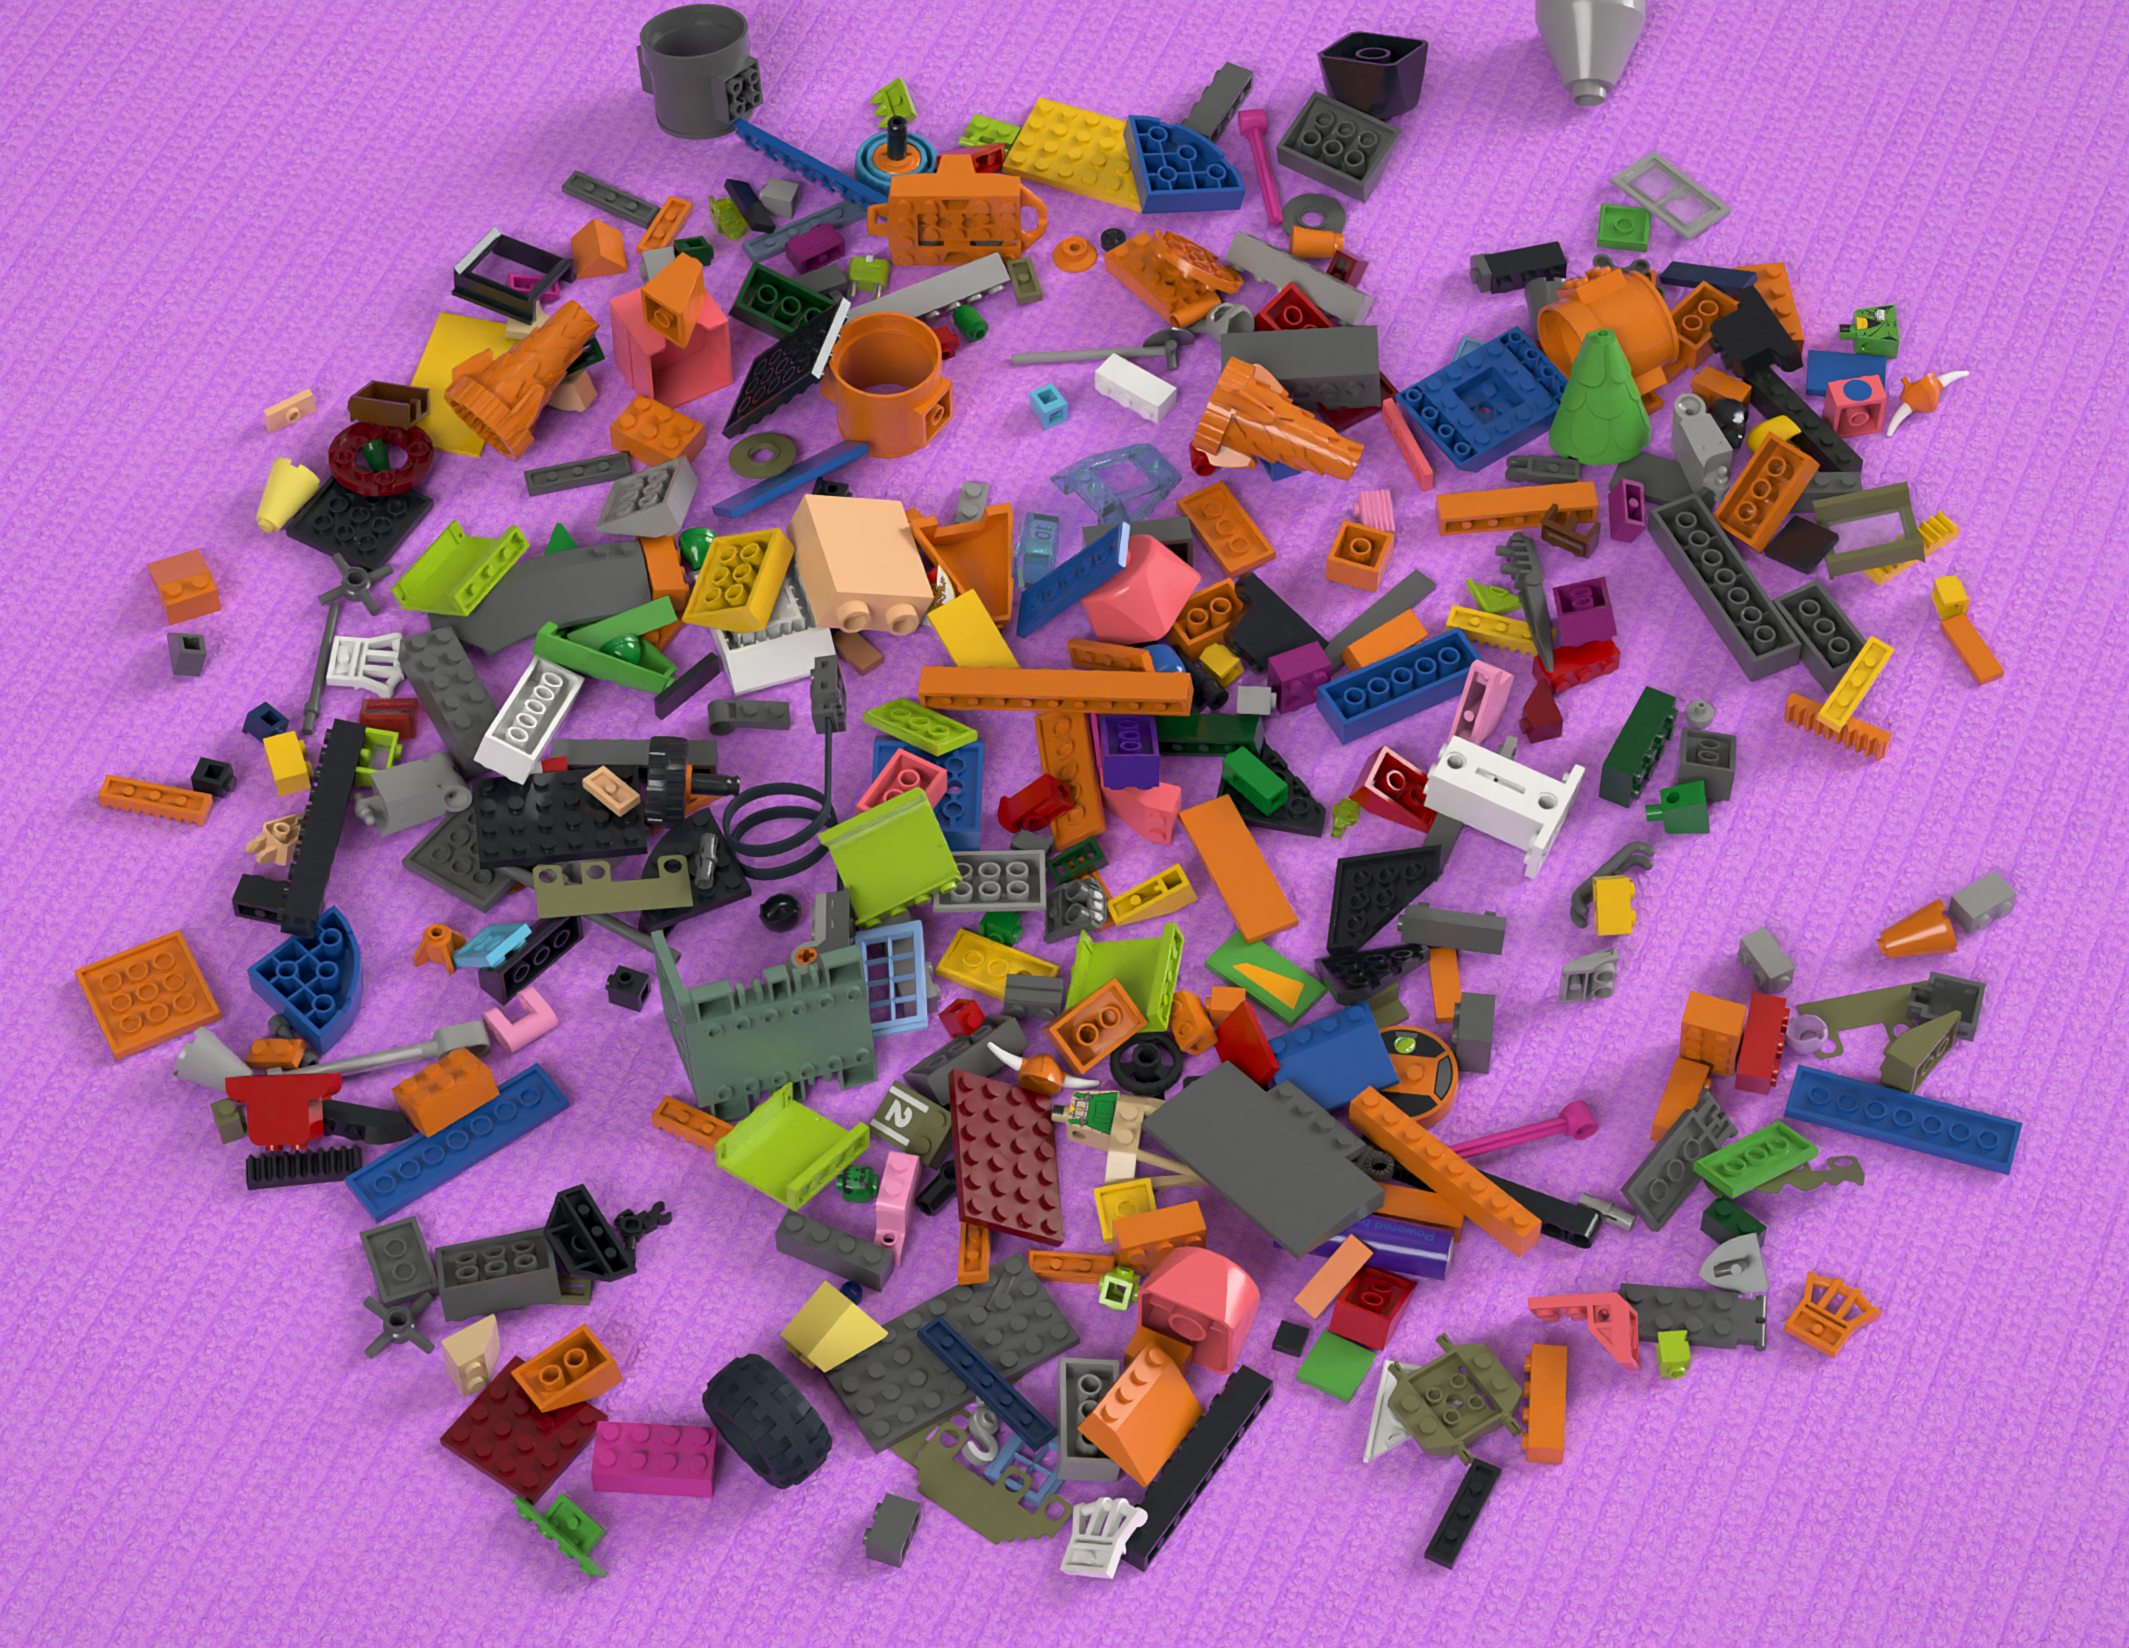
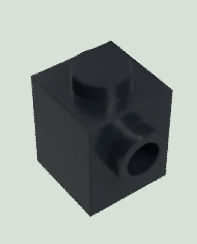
(628, 988)

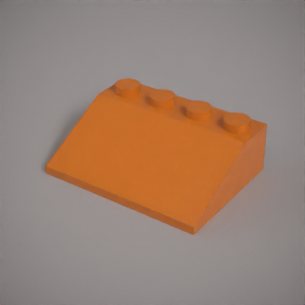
(1143, 1414)

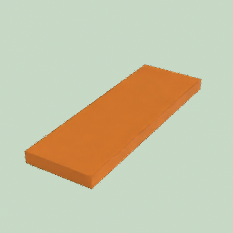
(1069, 756)
(1238, 869)

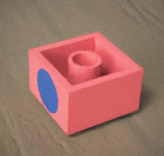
(1855, 406)

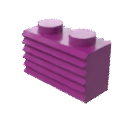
(815, 248)
(1626, 510)

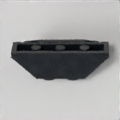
(585, 1238)

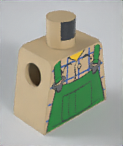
(1088, 1117)

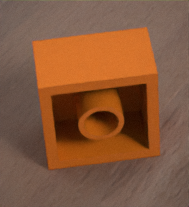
(1359, 556)

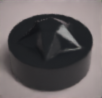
(1112, 238)

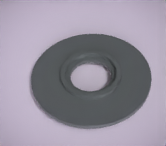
(1331, 210)

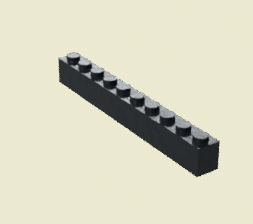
(323, 829)

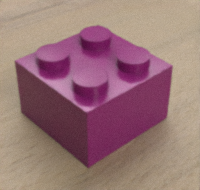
(1297, 675)

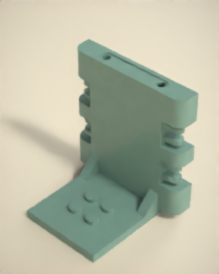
(769, 1031)

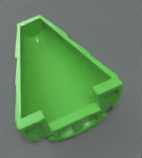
(1601, 406)
(651, 675)

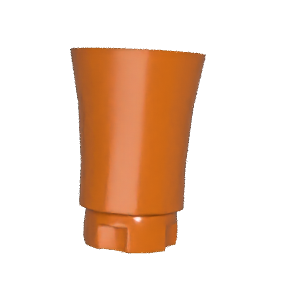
(1313, 243)

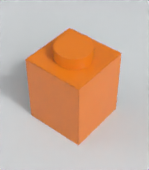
(1223, 1003)

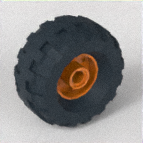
(767, 1421)

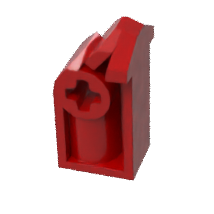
(1035, 805)

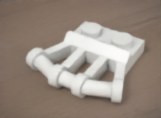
(350, 658)
(1095, 1554)

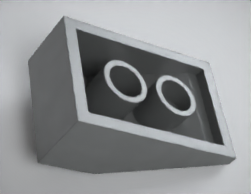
(1707, 758)

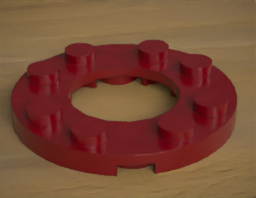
(349, 444)

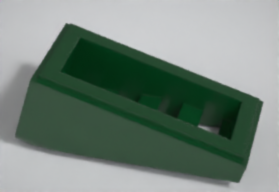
(1080, 850)

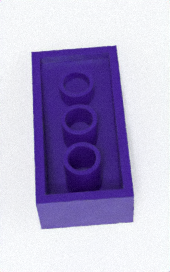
(1129, 751)

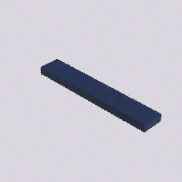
(987, 1383)

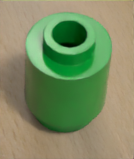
(970, 323)

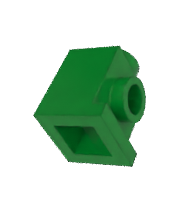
(1002, 927)

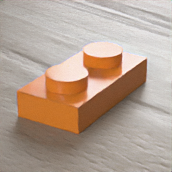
(276, 1053)

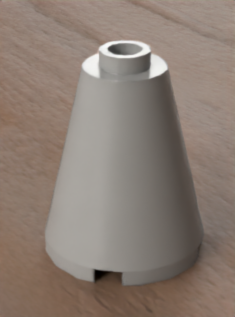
(208, 1061)

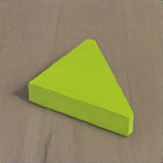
(1493, 599)

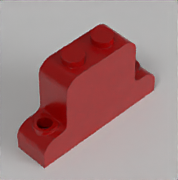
(284, 1106)

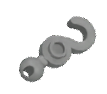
(983, 1425)

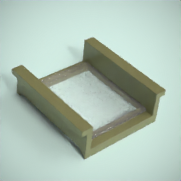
(1872, 528)

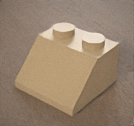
(472, 1355)

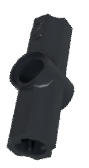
(939, 1191)

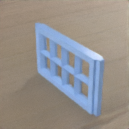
(887, 934)

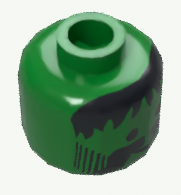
(858, 1184)

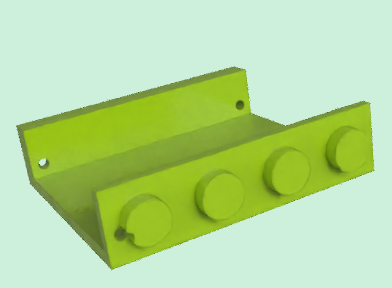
(458, 571)
(892, 857)
(1142, 967)
(789, 1149)

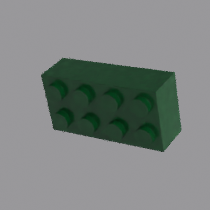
(775, 302)
(1638, 747)

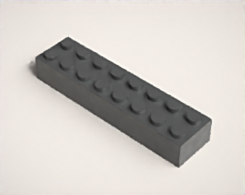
(1724, 587)

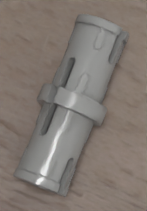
(1608, 1211)

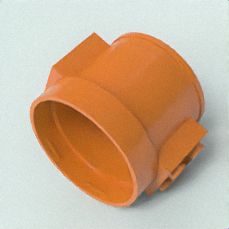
(1614, 302)
(888, 351)

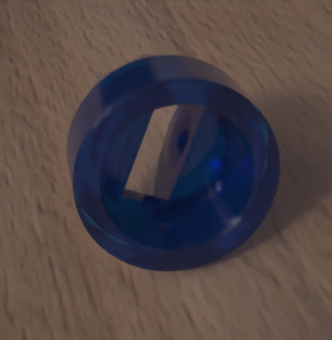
(845, 1290)

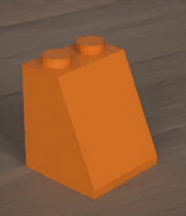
(674, 299)

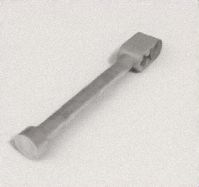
(470, 1035)

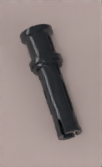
(1203, 684)

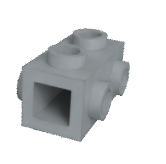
(1766, 961)

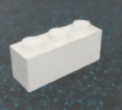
(1135, 388)

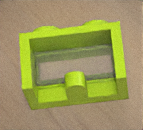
(378, 754)

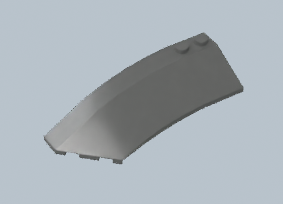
(557, 588)

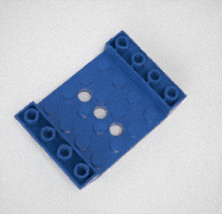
(956, 812)

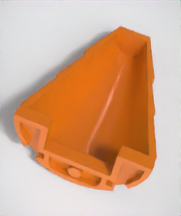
(974, 557)

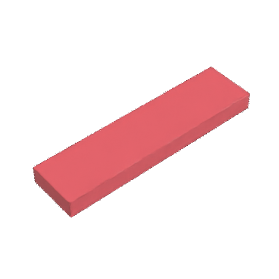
(1407, 445)

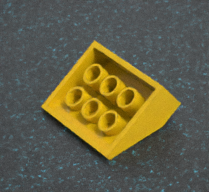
(740, 581)

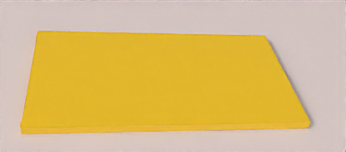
(450, 344)

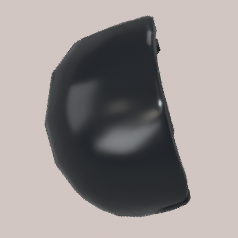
(780, 913)

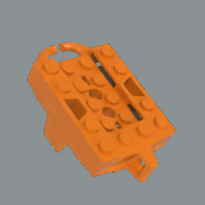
(955, 215)

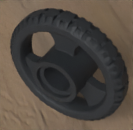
(1147, 1052)

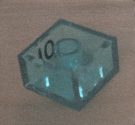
(1036, 549)

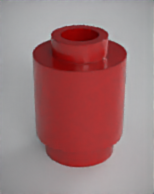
(1200, 462)

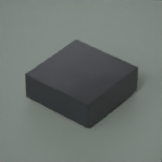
(1290, 1339)

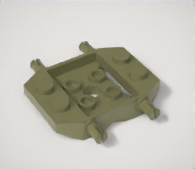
(1422, 1399)

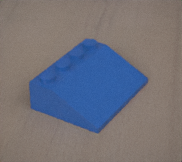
(1335, 1057)

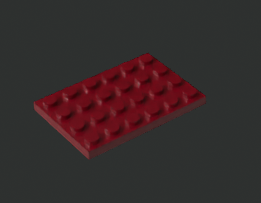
(1005, 1158)

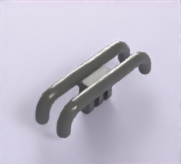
(1614, 866)

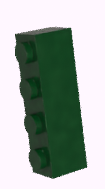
(1208, 734)

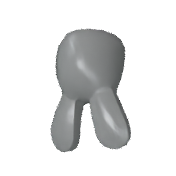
(1224, 319)

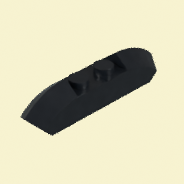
(363, 1123)

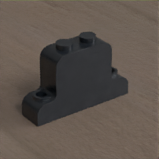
(1753, 338)
(1265, 625)

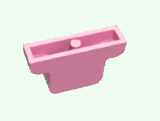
(1481, 702)
(896, 1202)

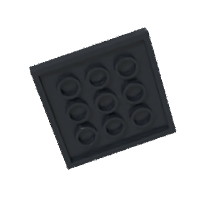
(357, 526)

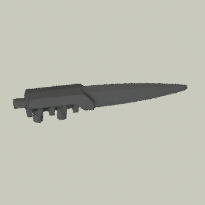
(1528, 578)

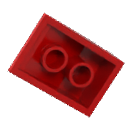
(1290, 311)
(1394, 790)
(1371, 1307)

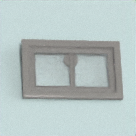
(1671, 195)

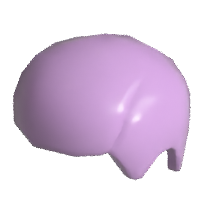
(1806, 1034)

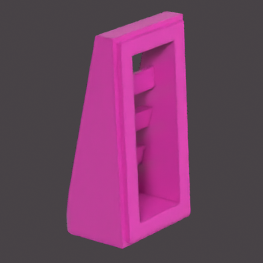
(526, 283)

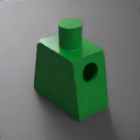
(1681, 809)

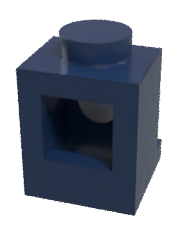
(265, 722)

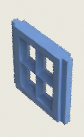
(1005, 1458)

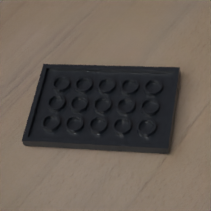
(787, 368)
(553, 820)

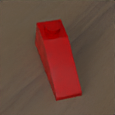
(984, 157)

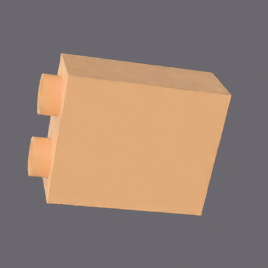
(859, 564)

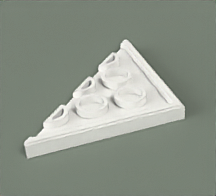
(1385, 1429)

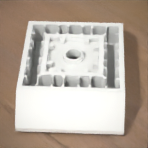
(780, 651)

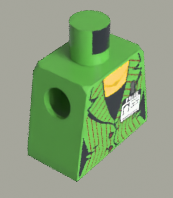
(1873, 331)

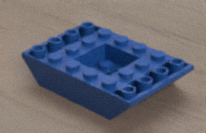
(1502, 375)

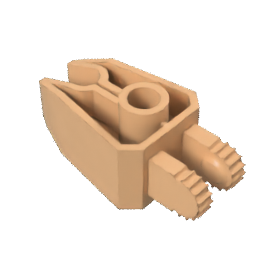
(277, 840)

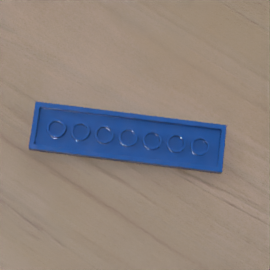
(811, 168)
(1903, 1119)
(429, 1162)

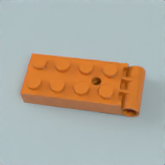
(1159, 283)

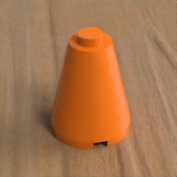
(1919, 934)

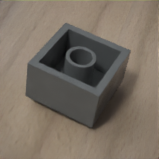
(1473, 1032)

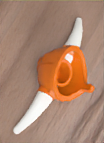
(1922, 395)
(1040, 1072)

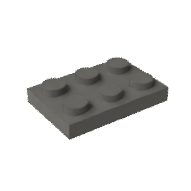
(399, 1261)

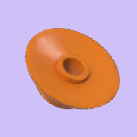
(1074, 255)

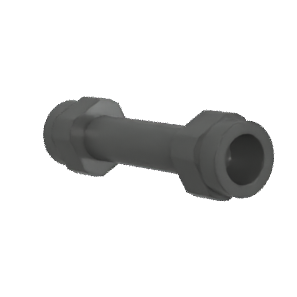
(280, 1027)

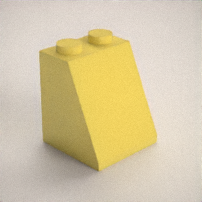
(830, 1330)

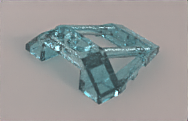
(1099, 495)

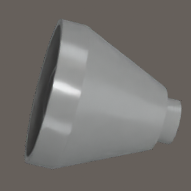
(1590, 42)

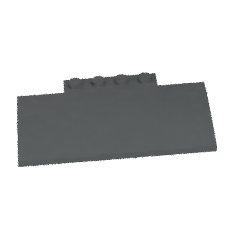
(1269, 1156)

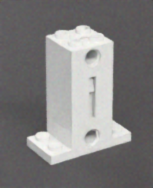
(1501, 797)

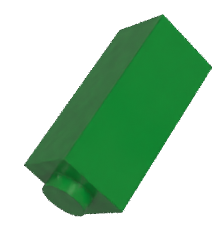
(1254, 780)

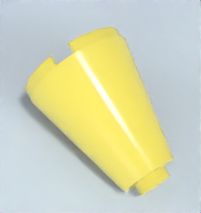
(285, 494)

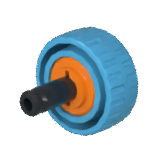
(893, 154)

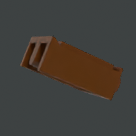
(389, 404)

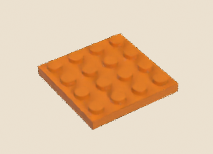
(147, 994)

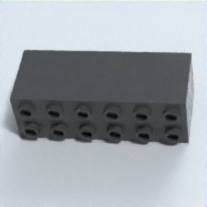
(1315, 363)

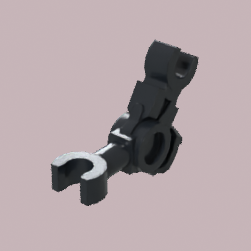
(634, 1227)

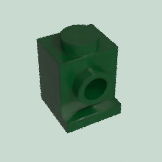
(695, 247)

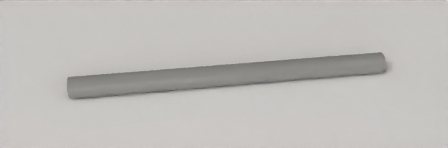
(1081, 355)

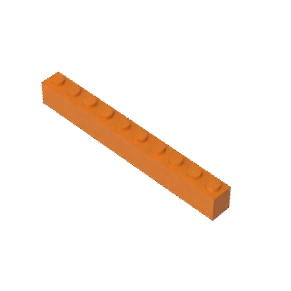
(1056, 690)

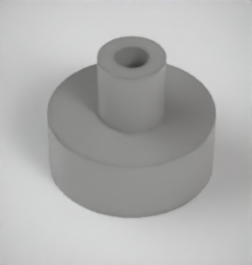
(1699, 714)

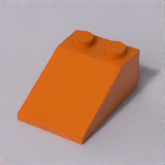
(184, 586)
(1094, 1026)
(568, 1371)

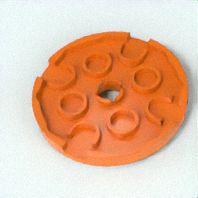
(1195, 262)

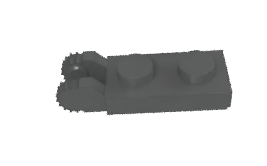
(1542, 469)

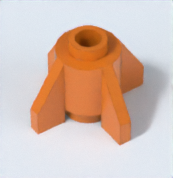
(438, 946)

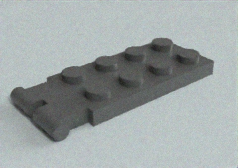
(1667, 1171)
(1708, 1316)

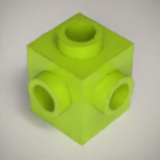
(1113, 1295)

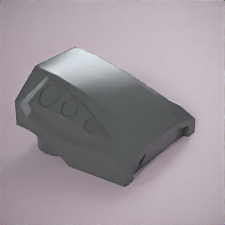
(1073, 909)

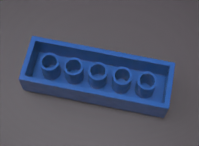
(1397, 686)

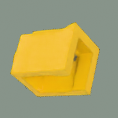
(1949, 597)
(1221, 664)

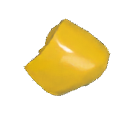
(1779, 425)

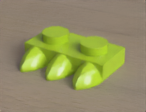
(894, 101)

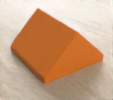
(598, 251)

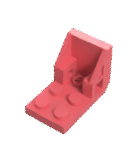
(1616, 1333)

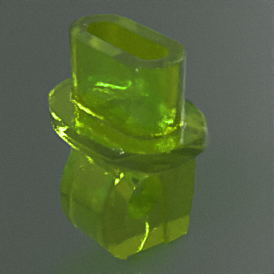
(1344, 815)

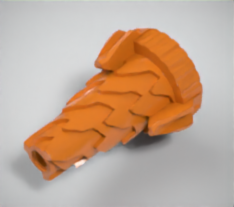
(506, 395)
(1255, 417)

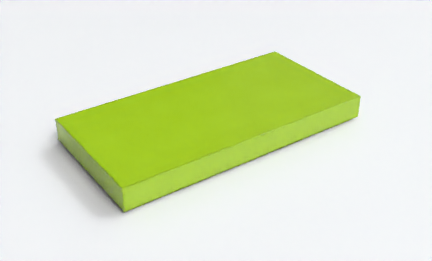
(919, 726)

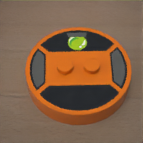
(1425, 1074)

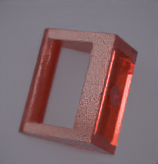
(400, 718)

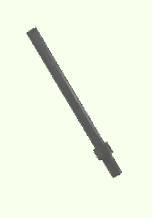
(312, 707)

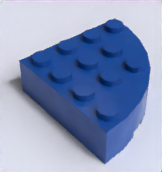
(1179, 169)
(314, 981)

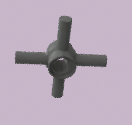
(356, 592)
(395, 1316)

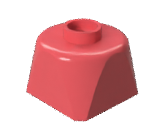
(1143, 597)
(1201, 1303)

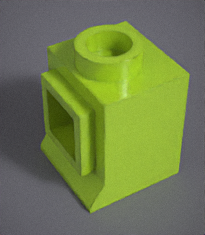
(1673, 1354)

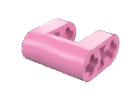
(527, 1029)

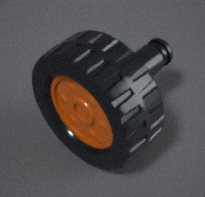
(673, 783)

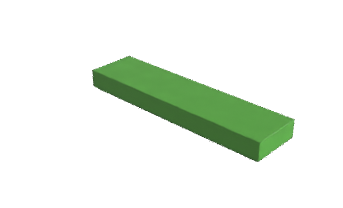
(634, 621)

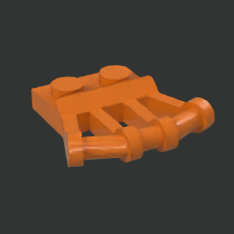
(1820, 1327)

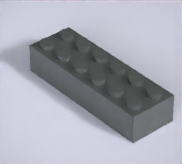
(449, 694)

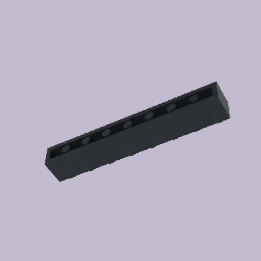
(1197, 1463)

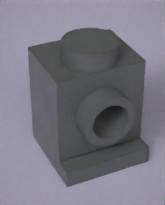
(1033, 841)

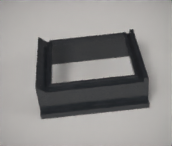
(499, 296)

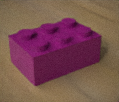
(1584, 612)

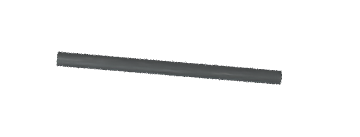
(604, 920)

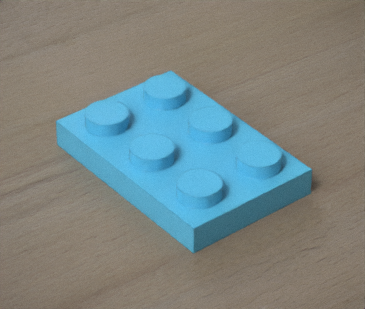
(491, 945)

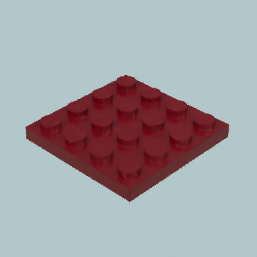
(516, 1441)

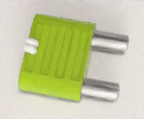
(867, 275)

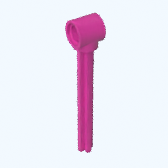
(1254, 127)
(1573, 1121)

